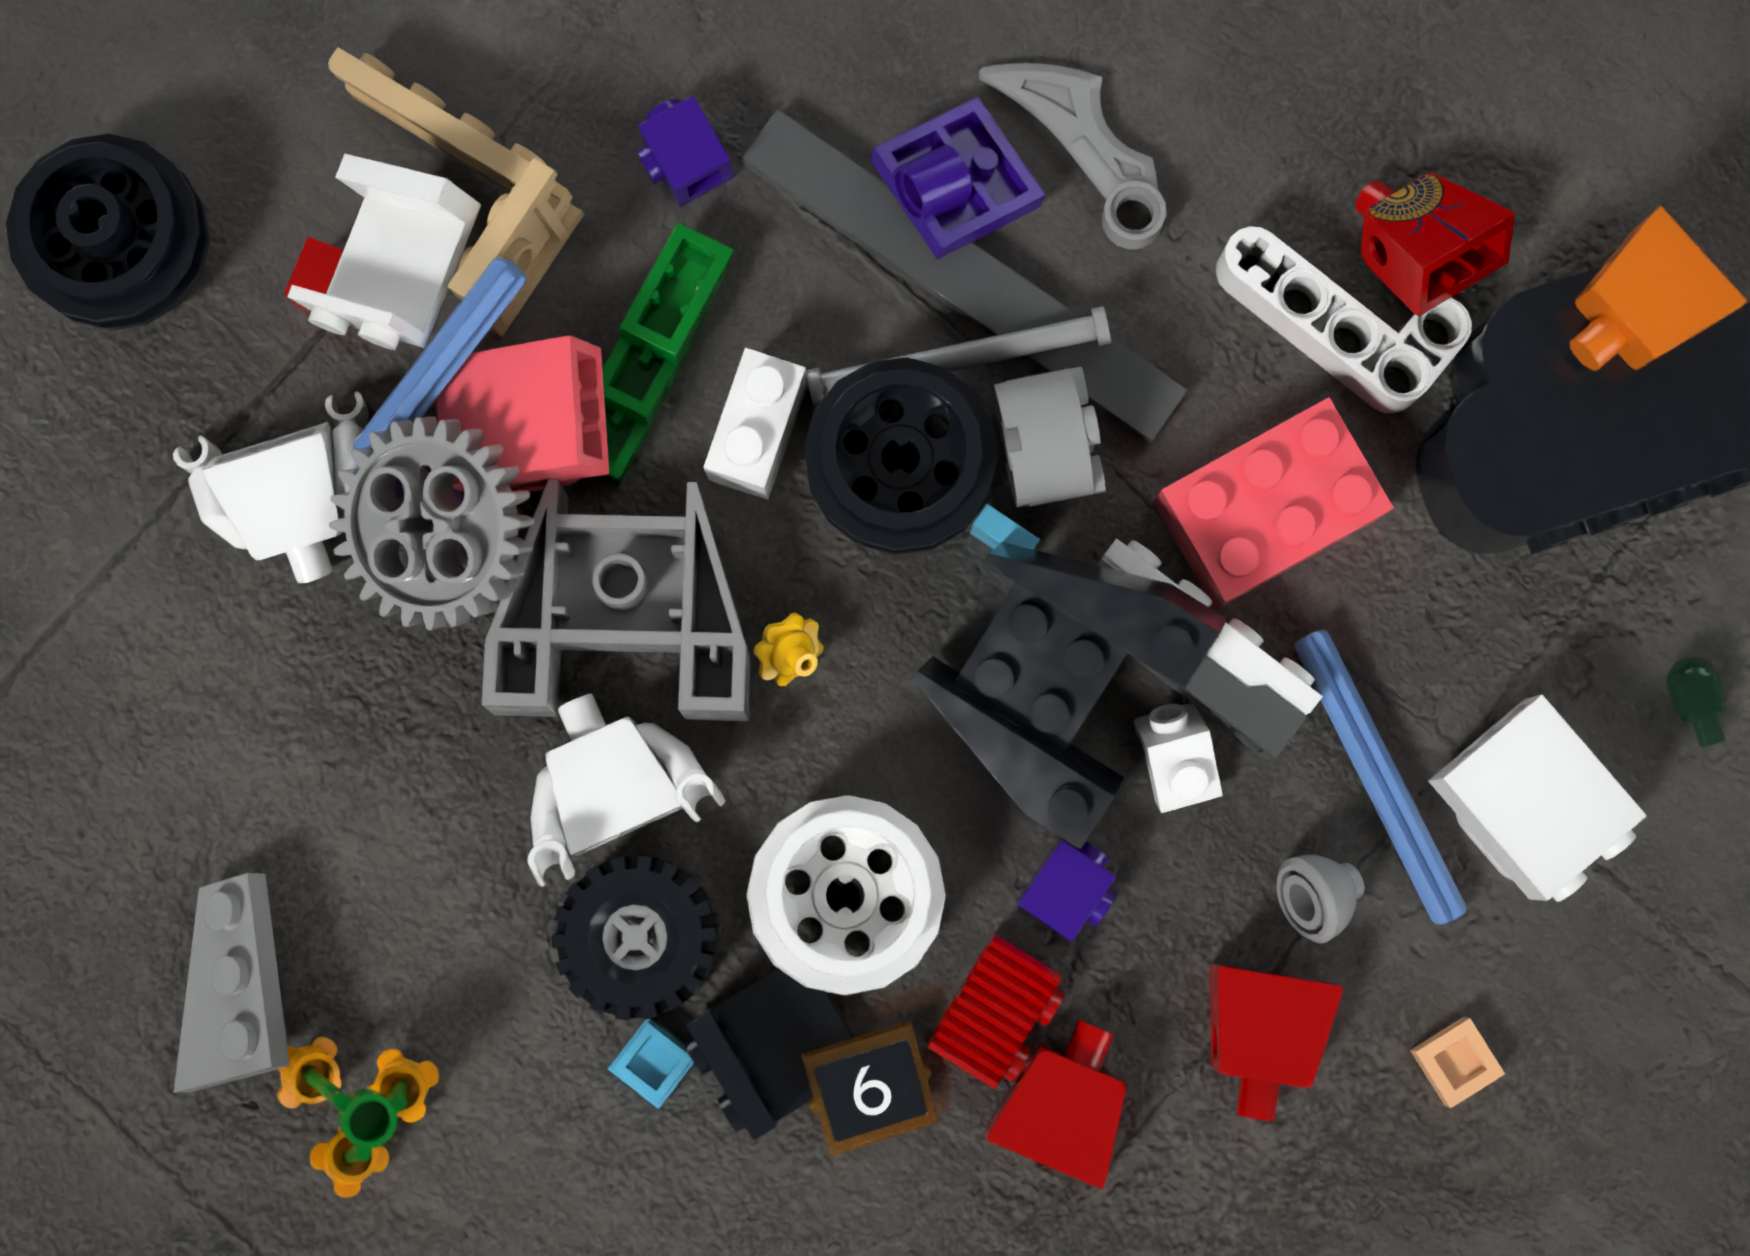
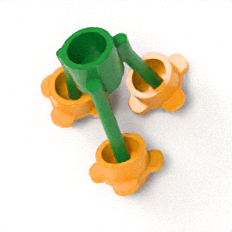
(364, 1116)

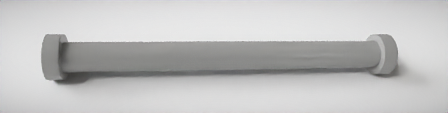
(989, 349)

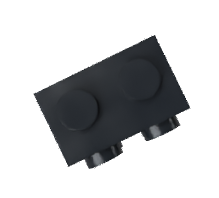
(757, 1048)

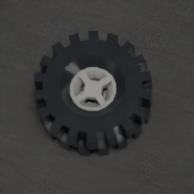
(596, 938)

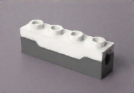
(1237, 681)

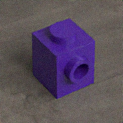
(683, 150)
(1069, 889)

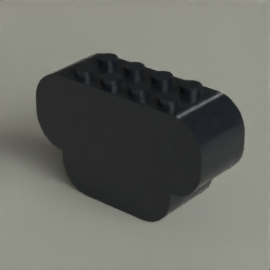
(1566, 447)

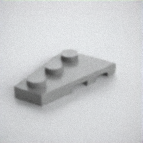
(233, 989)

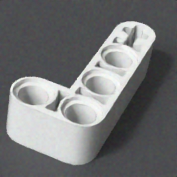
(1336, 309)

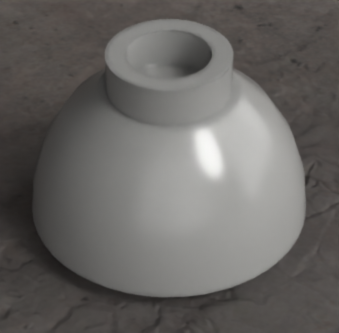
(1318, 895)

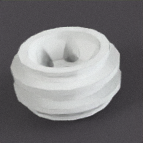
(912, 879)

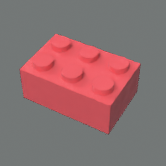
(1272, 503)

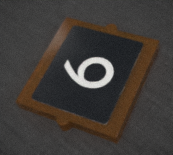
(870, 1088)

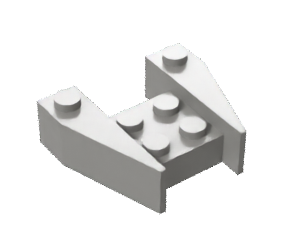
(623, 590)

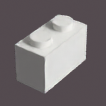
(756, 423)

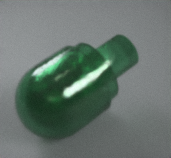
(1698, 697)

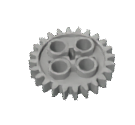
(482, 523)

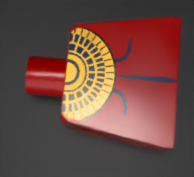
(1432, 238)

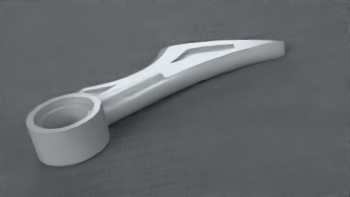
(1071, 109)

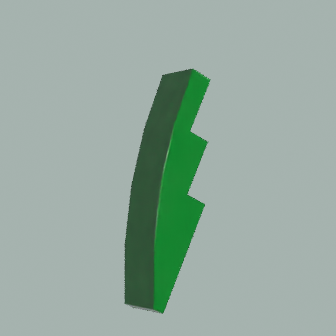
(658, 339)

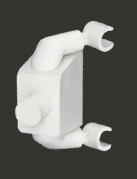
(279, 490)
(608, 785)

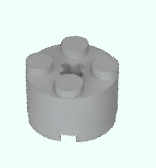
(1049, 437)

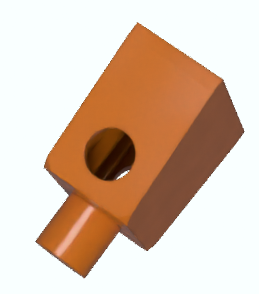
(1651, 296)

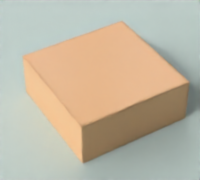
(1457, 1062)

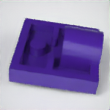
(957, 177)

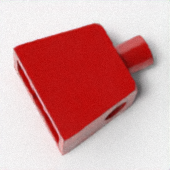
(1268, 1032)
(1064, 1108)

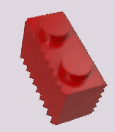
(996, 1012)

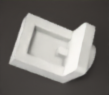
(1178, 756)

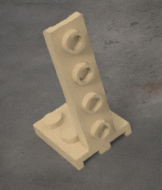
(522, 225)

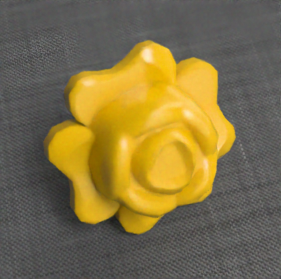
(788, 649)

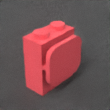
(537, 404)

